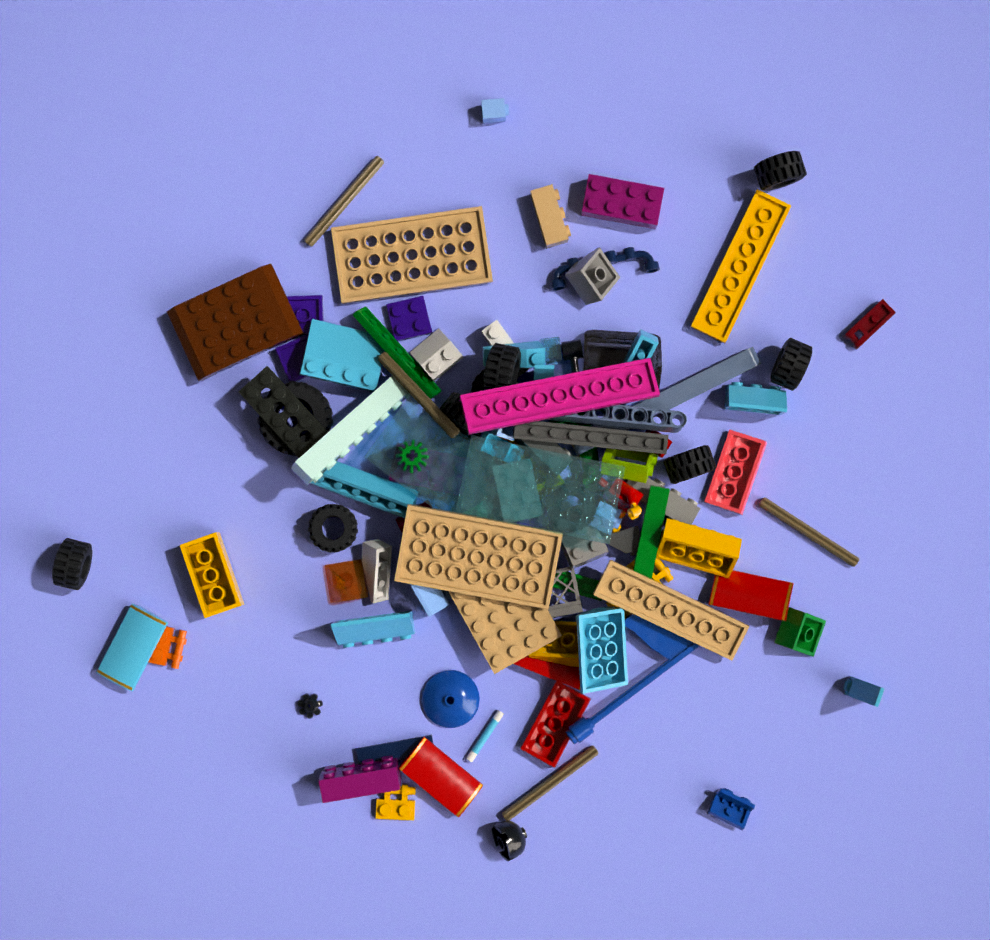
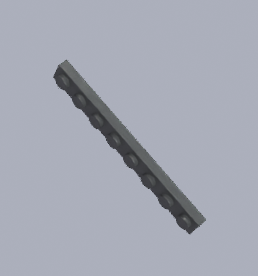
(592, 436)

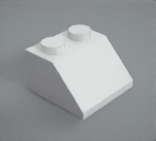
(436, 354)

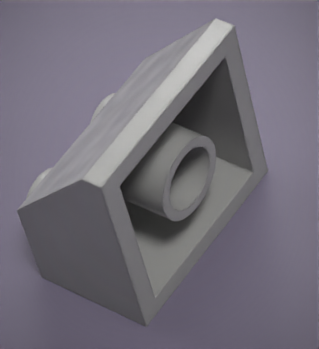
(593, 277)

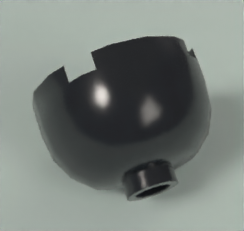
(509, 838)

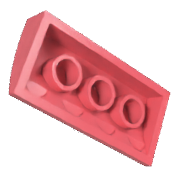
(735, 472)

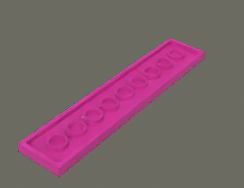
(559, 396)

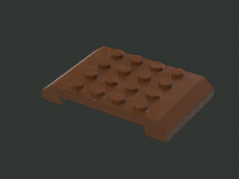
(234, 321)

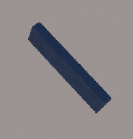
(398, 749)

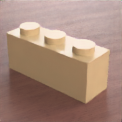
(550, 216)

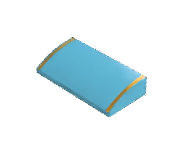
(132, 647)

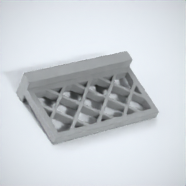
(567, 607)

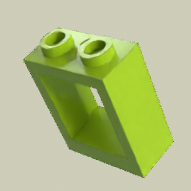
(632, 471)

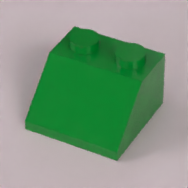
(800, 632)

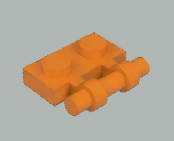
(162, 651)

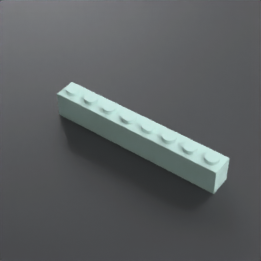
(350, 431)

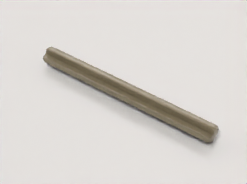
(344, 201)
(417, 393)
(809, 532)
(550, 783)

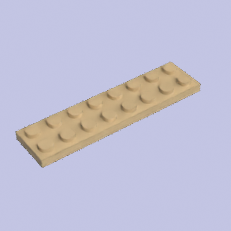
(671, 610)

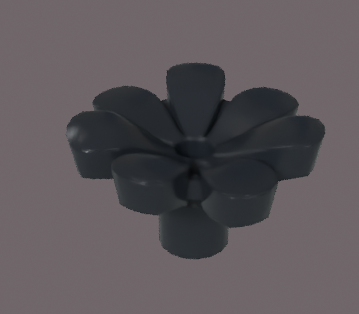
(314, 705)

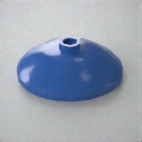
(455, 685)

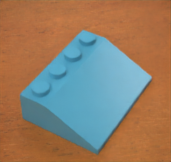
(341, 356)
(373, 628)
(602, 649)

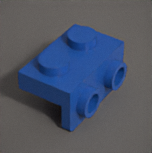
(731, 808)

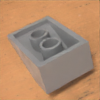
(581, 551)

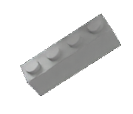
(676, 508)

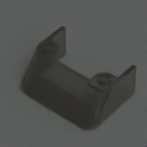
(610, 348)

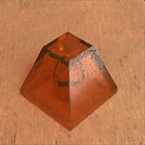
(346, 581)

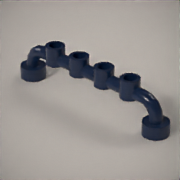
(629, 254)

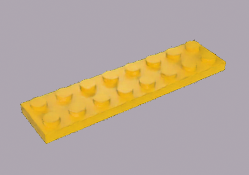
(740, 266)

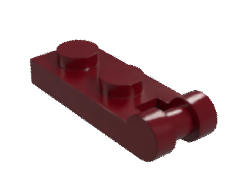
(870, 323)

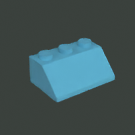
(755, 399)

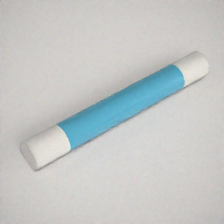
(485, 735)

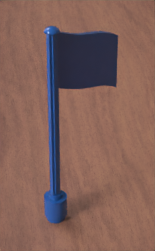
(657, 638)

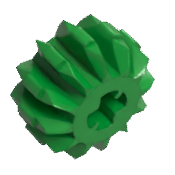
(407, 451)

